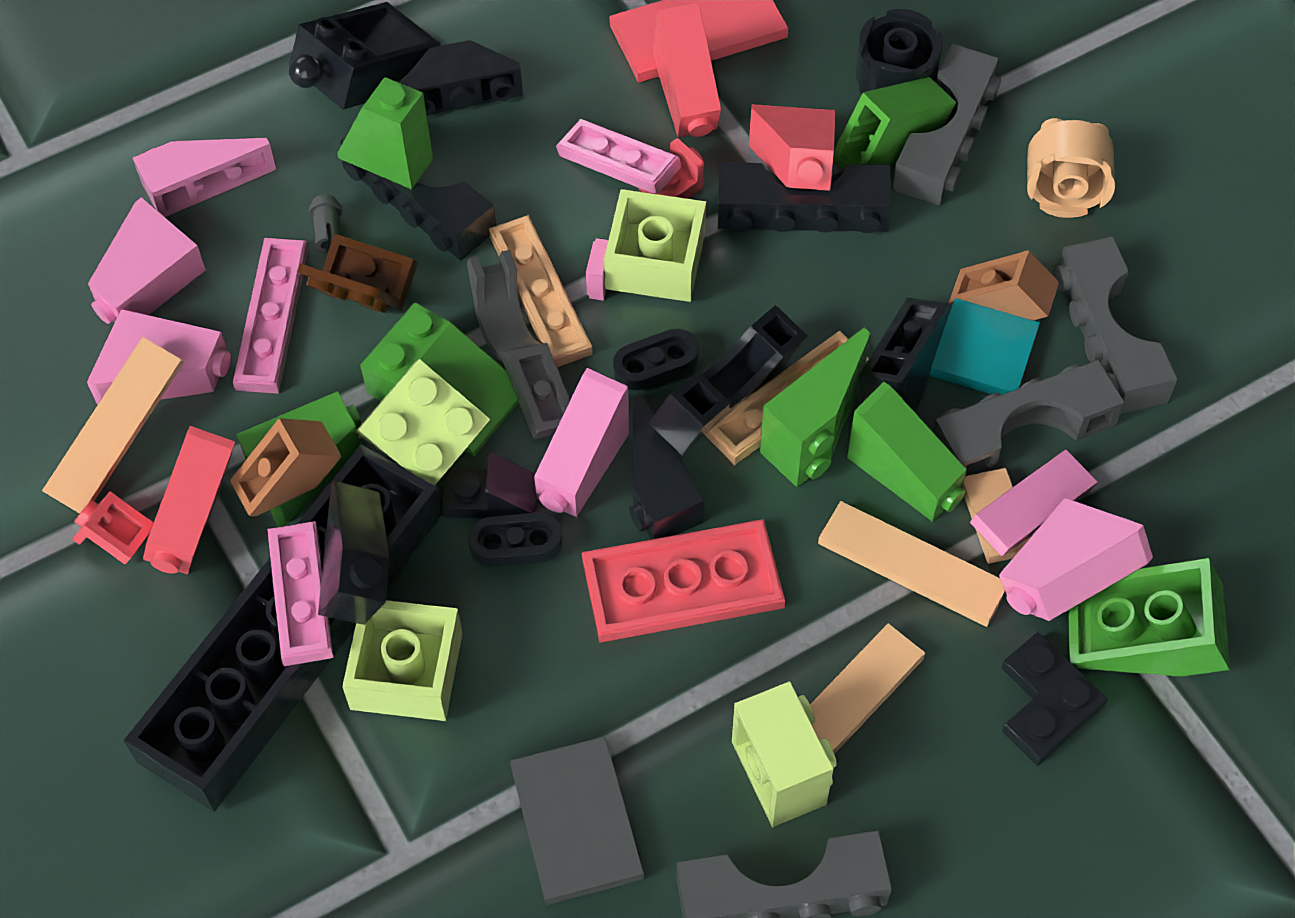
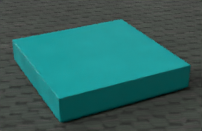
(984, 348)

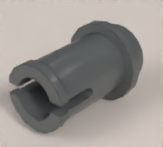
(326, 214)

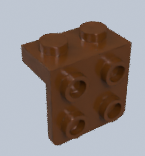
(362, 274)

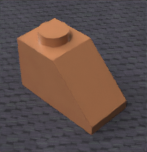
(1010, 285)
(285, 464)

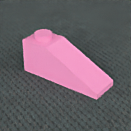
(196, 170)

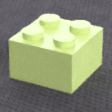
(655, 245)
(423, 424)
(404, 661)
(782, 753)

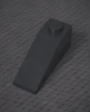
(906, 351)
(662, 489)
(354, 555)

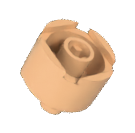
(1070, 167)

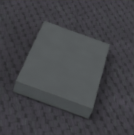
(576, 820)

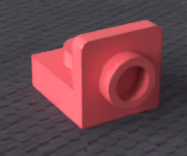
(689, 177)
(113, 526)

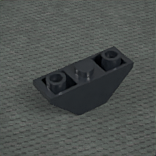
(464, 76)

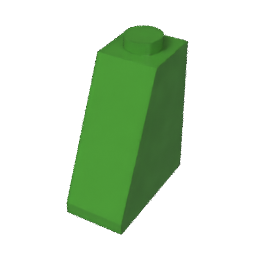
(886, 119)
(391, 135)
(341, 425)
(905, 454)

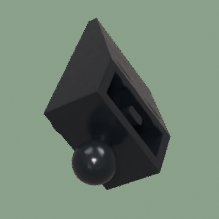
(355, 51)

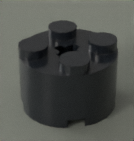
(897, 50)

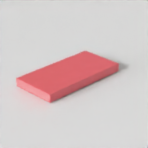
(728, 27)
(682, 580)

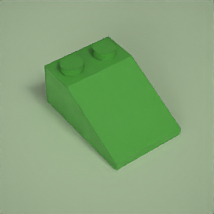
(450, 355)
(810, 414)
(1154, 623)

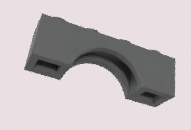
(931, 158)
(1092, 279)
(1075, 401)
(847, 879)

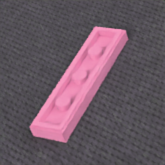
(270, 316)

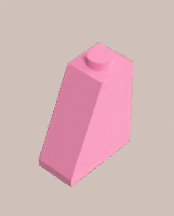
(143, 265)
(199, 348)
(583, 443)
(1073, 559)

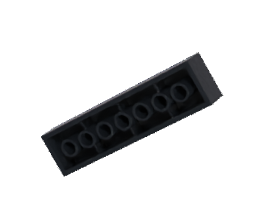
(234, 684)

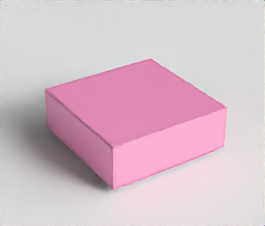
(595, 270)

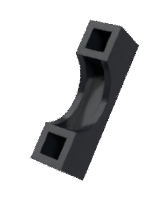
(757, 202)
(451, 215)
(714, 394)

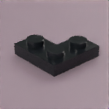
(1060, 697)

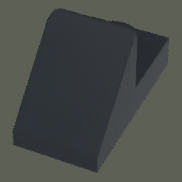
(489, 492)

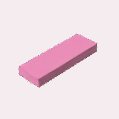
(619, 156)
(1031, 501)
(297, 587)

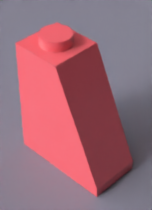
(686, 70)
(795, 144)
(188, 501)

